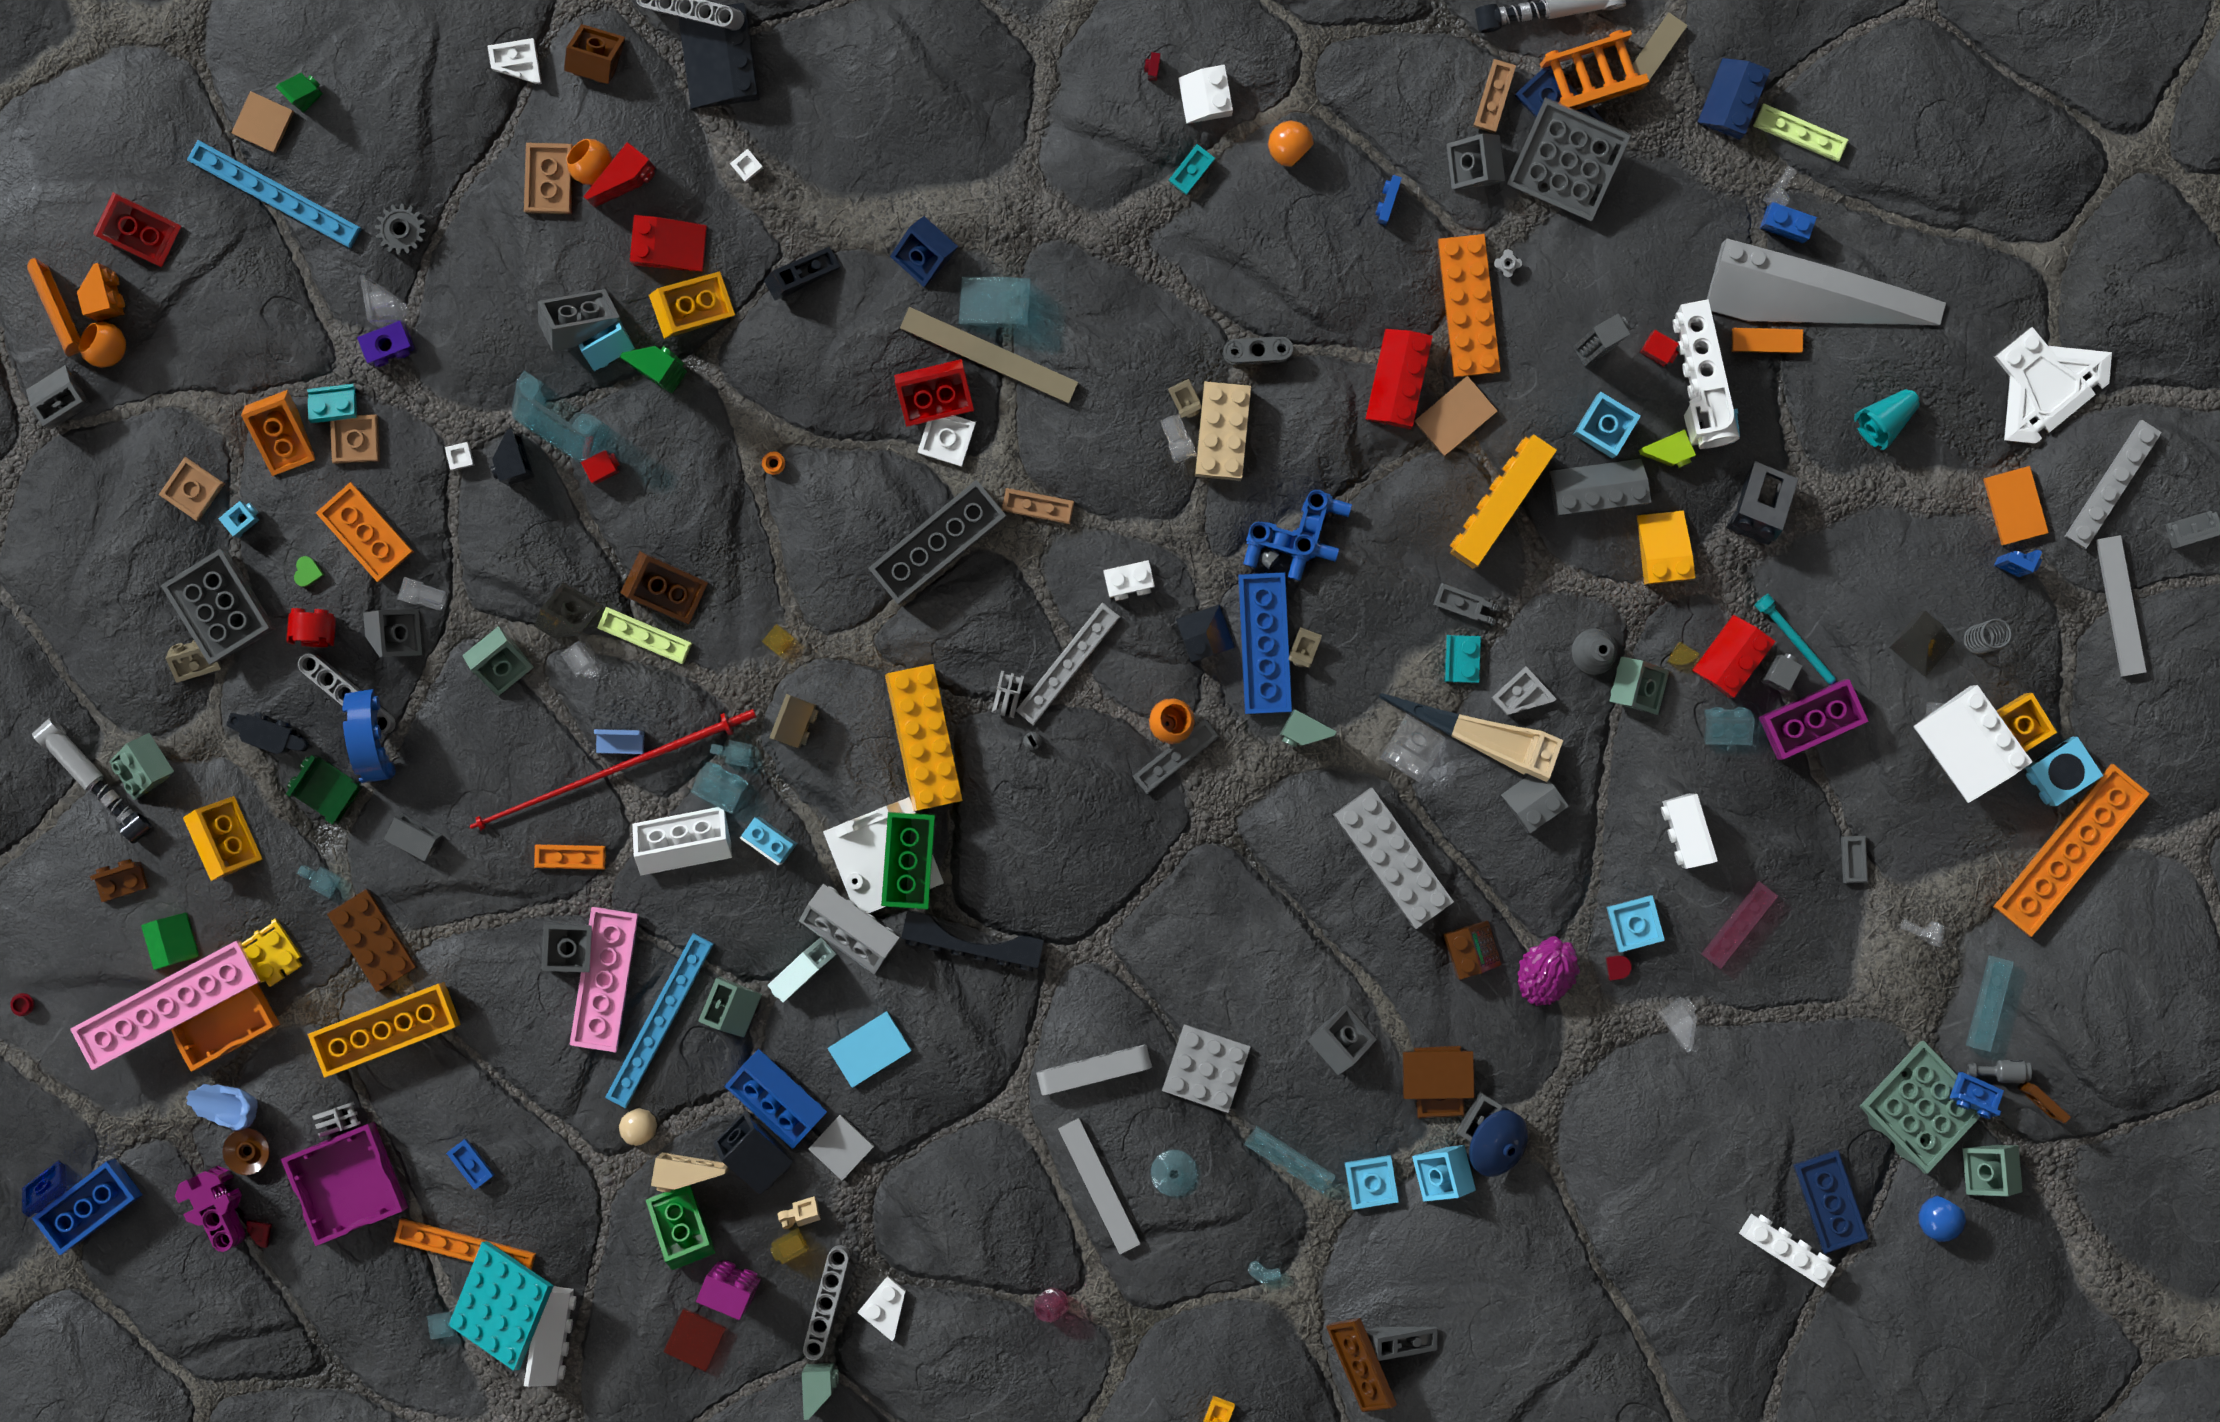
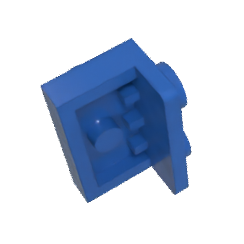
(1976, 1094)

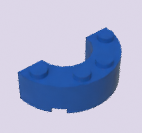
(363, 737)

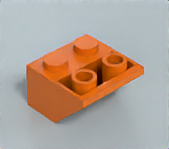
(100, 295)

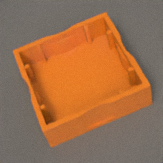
(224, 1027)

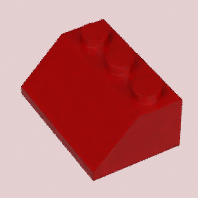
(933, 392)
(1733, 656)

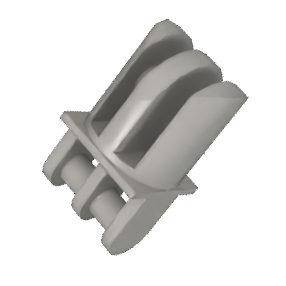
(1011, 679)
(338, 1118)

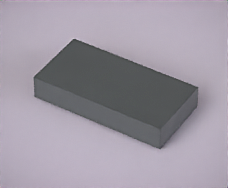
(1854, 859)

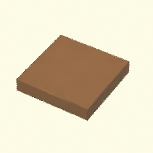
(262, 122)
(355, 440)
(191, 489)

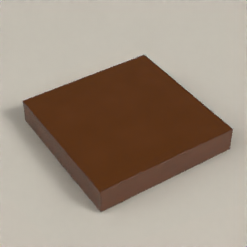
(2044, 1102)

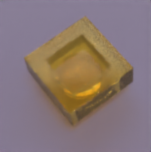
(778, 640)

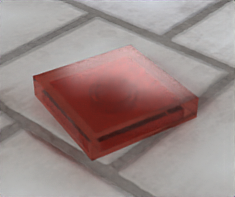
(694, 1339)

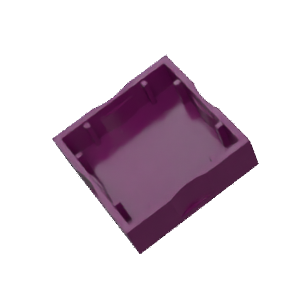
(344, 1183)

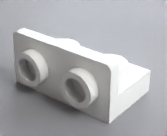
(1129, 579)

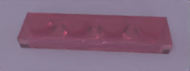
(1739, 925)

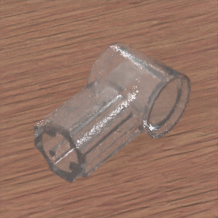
(1179, 443)
(418, 593)

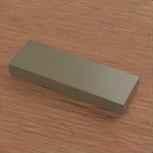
(1659, 45)

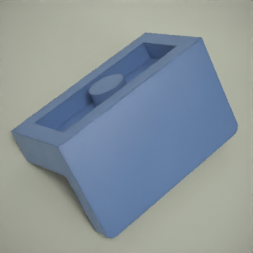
(619, 741)

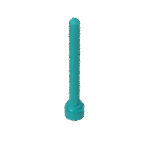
(1767, 606)

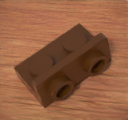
(120, 880)

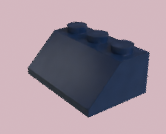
(1733, 97)

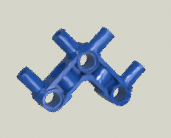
(1309, 530)

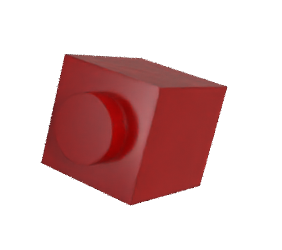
(1660, 348)
(601, 466)

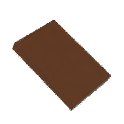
(1438, 1074)
(1440, 1107)

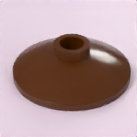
(235, 1154)

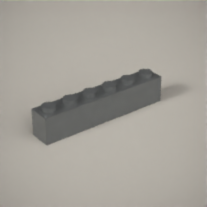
(1602, 339)

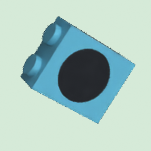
(2063, 771)

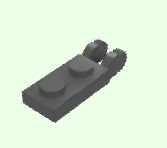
(1464, 603)

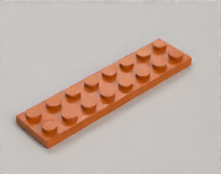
(2071, 850)

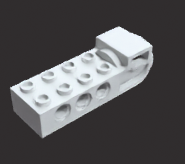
(1709, 394)

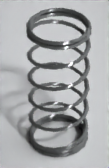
(1989, 647)

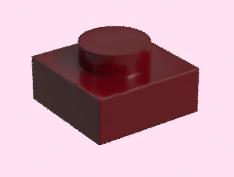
(1152, 66)

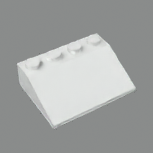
(1972, 743)

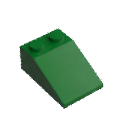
(680, 1227)

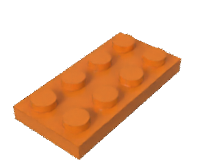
(364, 532)

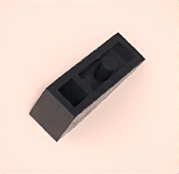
(801, 273)

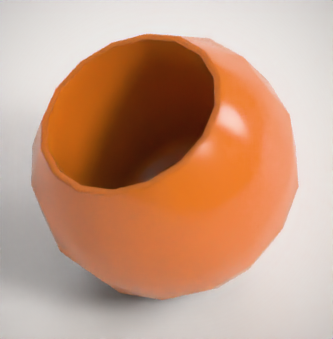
(1289, 142)
(588, 160)
(102, 344)
(1179, 727)

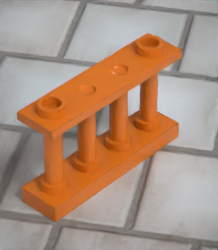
(1612, 88)

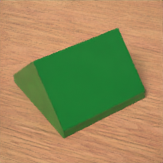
(170, 940)

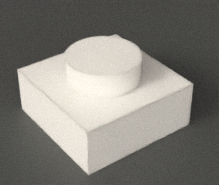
(746, 165)
(459, 456)

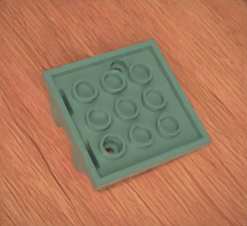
(1919, 1108)

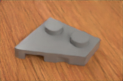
(1522, 693)

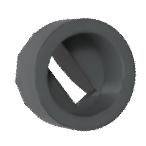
(1269, 558)
(1036, 737)

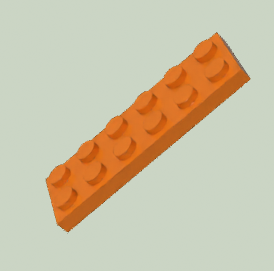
(1468, 305)

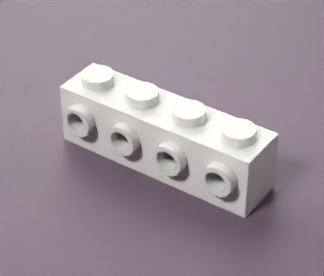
(1788, 1251)

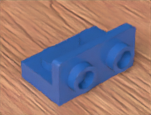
(2019, 563)

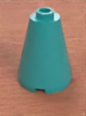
(1886, 418)

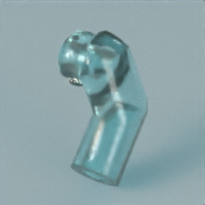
(1263, 1275)

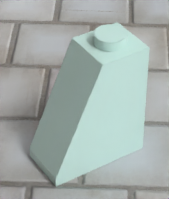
(801, 969)

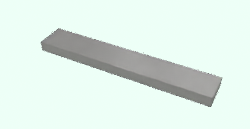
(2121, 605)
(1067, 663)
(1099, 1186)

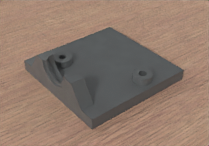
(1567, 158)

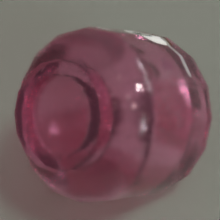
(1050, 1305)

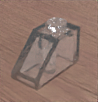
(1681, 1021)

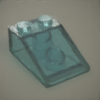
(995, 301)

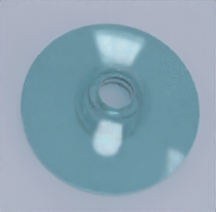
(1169, 1161)

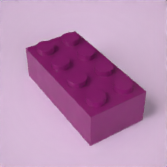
(1813, 719)
(728, 1289)

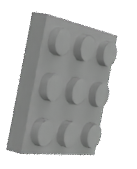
(1206, 1068)

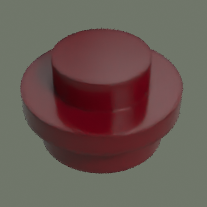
(22, 1004)

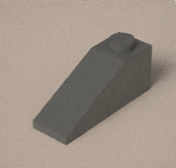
(1402, 1341)

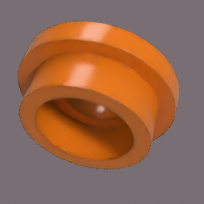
(766, 463)

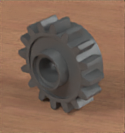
(390, 224)

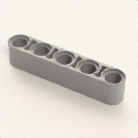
(698, 12)
(340, 682)
(1093, 1069)
(820, 1312)

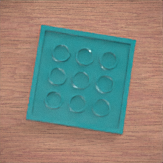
(501, 1305)

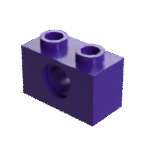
(372, 344)

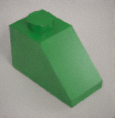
(300, 91)

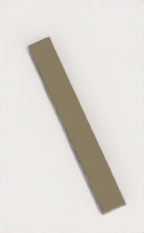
(989, 355)

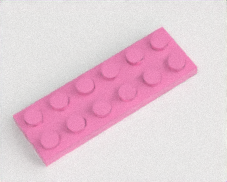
(604, 988)

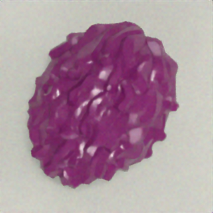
(1548, 971)

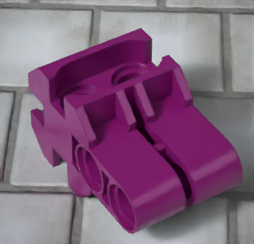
(212, 1200)

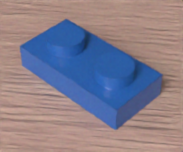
(1384, 209)
(470, 1163)

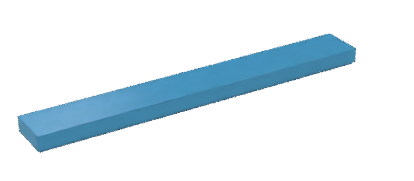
(274, 194)
(659, 1020)

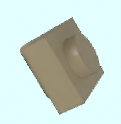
(1185, 399)
(1304, 648)

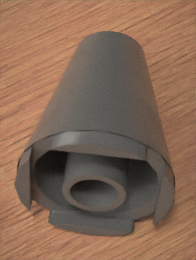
(1587, 655)

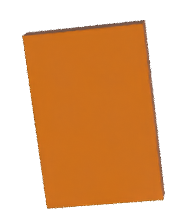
(2015, 505)

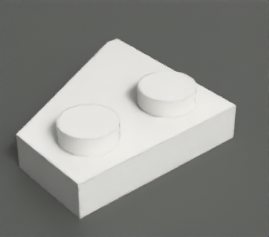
(516, 59)
(884, 1307)

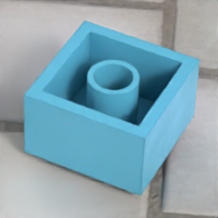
(1606, 425)

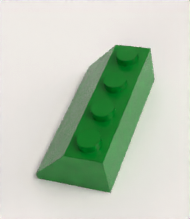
(657, 365)
(908, 860)

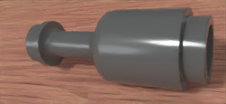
(2005, 1071)

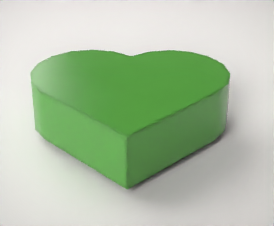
(307, 571)

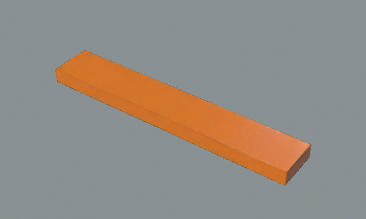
(452, 1243)

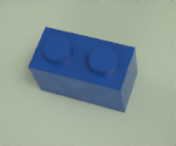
(1788, 222)

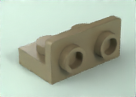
(188, 662)

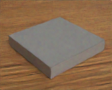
(841, 1147)

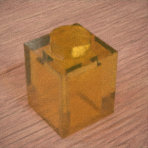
(788, 1246)

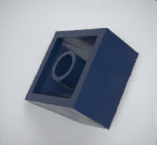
(923, 251)

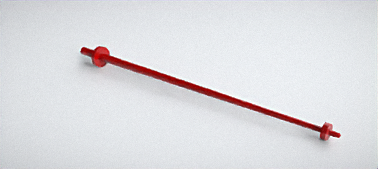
(725, 724)

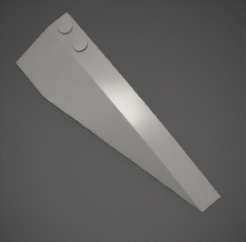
(1781, 288)

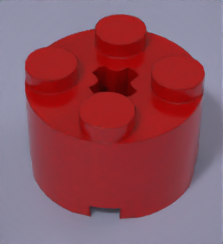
(311, 629)

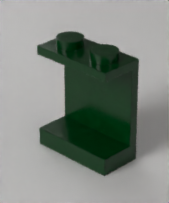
(324, 788)

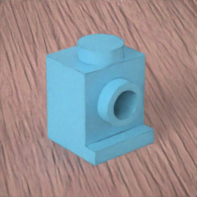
(232, 521)

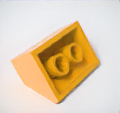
(222, 838)

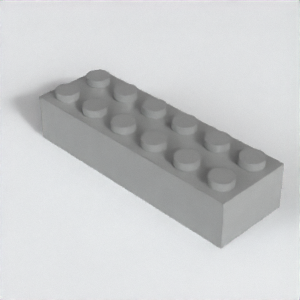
(1393, 858)

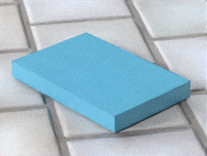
(869, 1049)

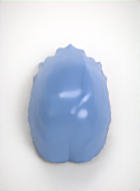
(224, 1105)

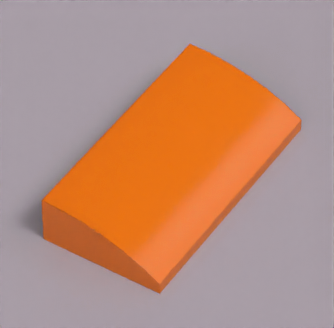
(54, 306)

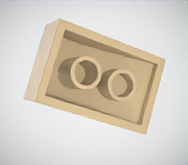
(678, 1171)

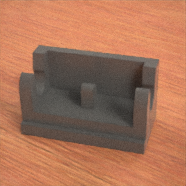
(2193, 529)
(412, 837)

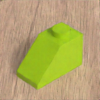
(1670, 450)

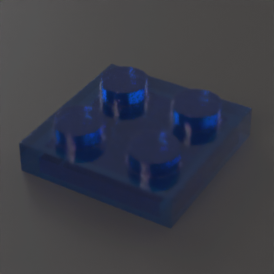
(43, 1189)

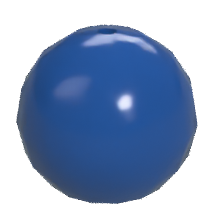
(1941, 1219)

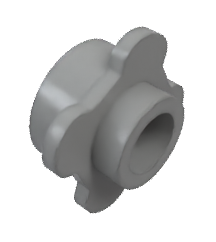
(1507, 270)

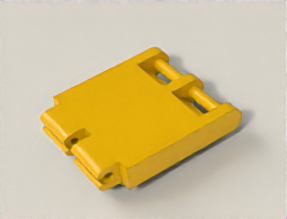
(272, 953)

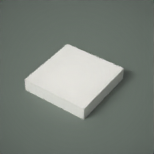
(947, 439)

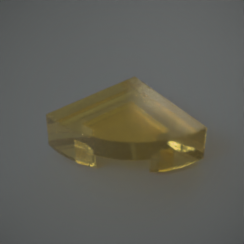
(1682, 655)

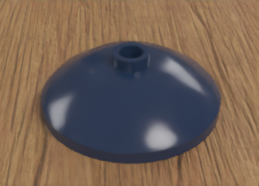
(1498, 1143)

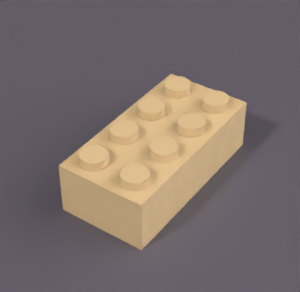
(1222, 431)

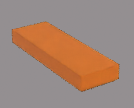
(1767, 340)
(570, 856)

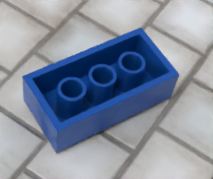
(87, 1206)

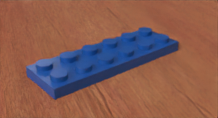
(1264, 643)

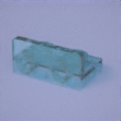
(1729, 726)
(719, 787)

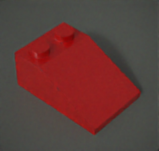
(622, 175)
(137, 229)
(667, 243)

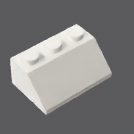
(1688, 831)

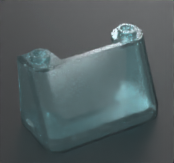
(576, 439)

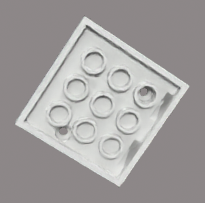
(860, 854)

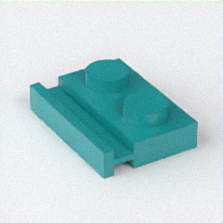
(332, 403)
(1462, 658)

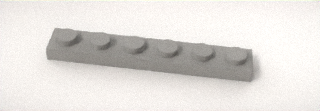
(2113, 484)

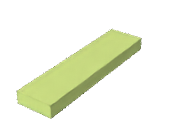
(1800, 132)
(644, 635)

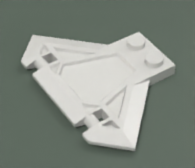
(2047, 383)

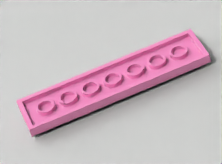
(165, 1005)

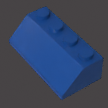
(775, 1098)

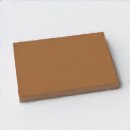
(547, 179)
(1455, 416)

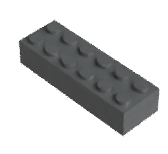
(937, 542)

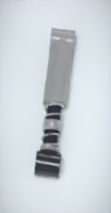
(1491, 17)
(54, 739)

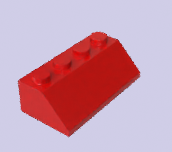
(1399, 378)

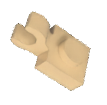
(803, 1212)

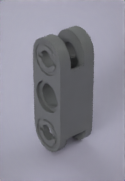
(1269, 345)

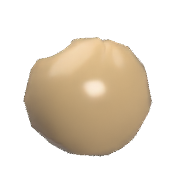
(637, 1127)

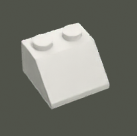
(1205, 94)

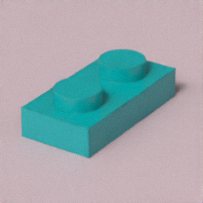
(1191, 169)

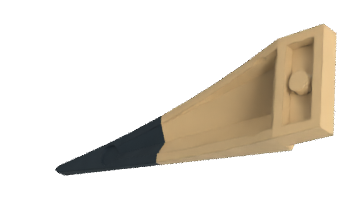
(1514, 746)

